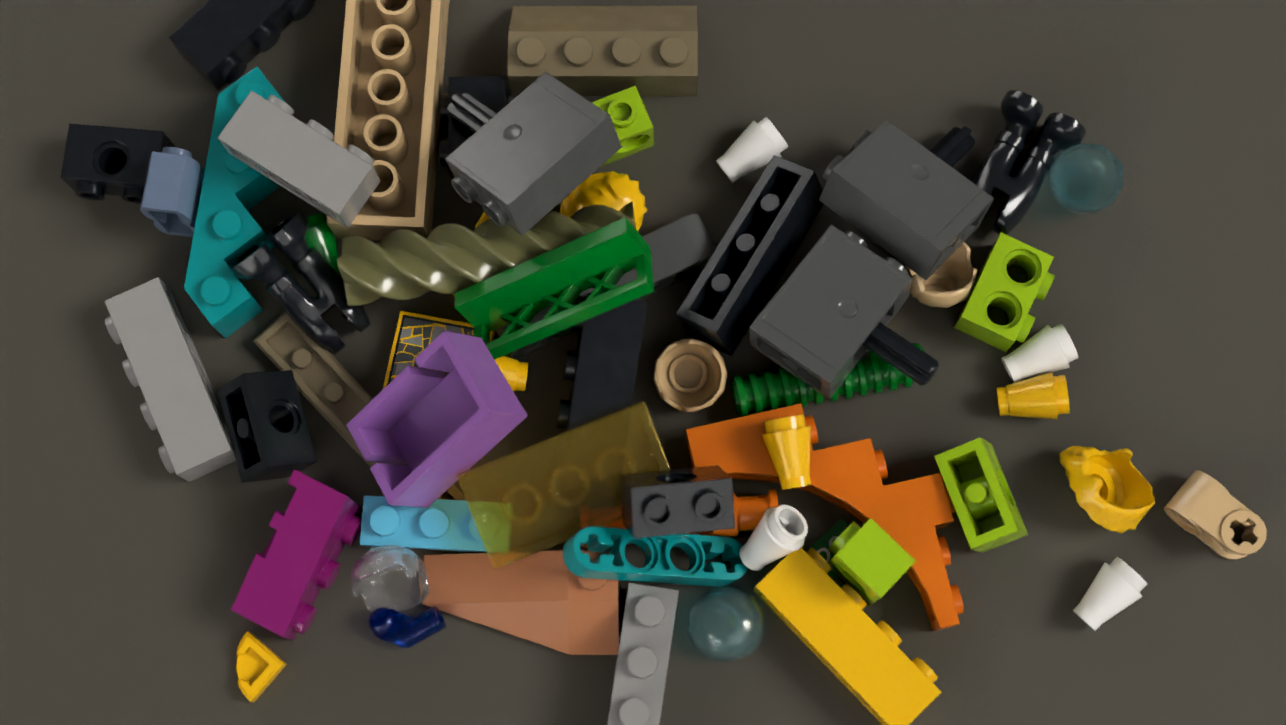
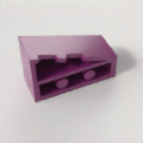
(299, 558)

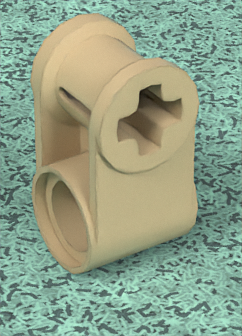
(1211, 514)

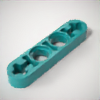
(657, 563)

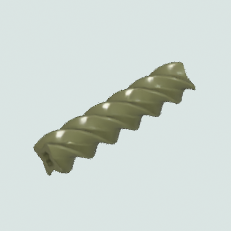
(455, 257)

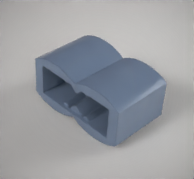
(172, 191)

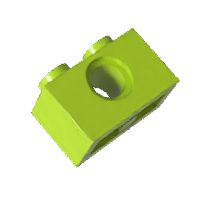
(981, 495)
(869, 560)

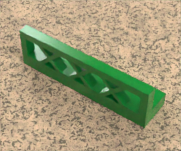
(556, 281)

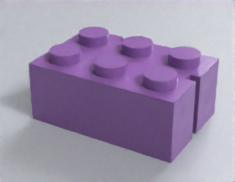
(436, 420)

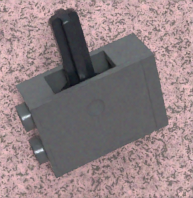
(529, 151)
(907, 195)
(837, 311)

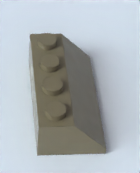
(605, 48)

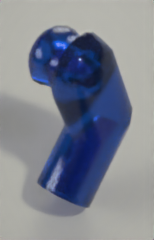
(403, 629)

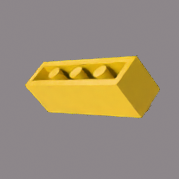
(846, 639)

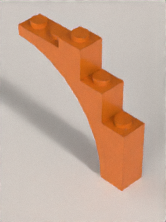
(850, 479)

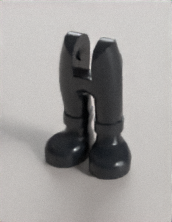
(1056, 134)
(303, 309)

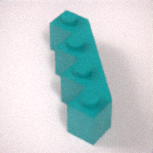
(223, 221)

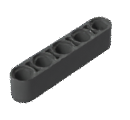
(676, 254)

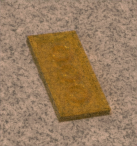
(560, 484)

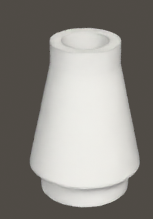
(752, 149)
(1042, 353)
(775, 536)
(1110, 593)

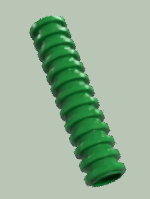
(785, 389)

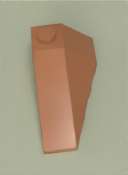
(529, 599)

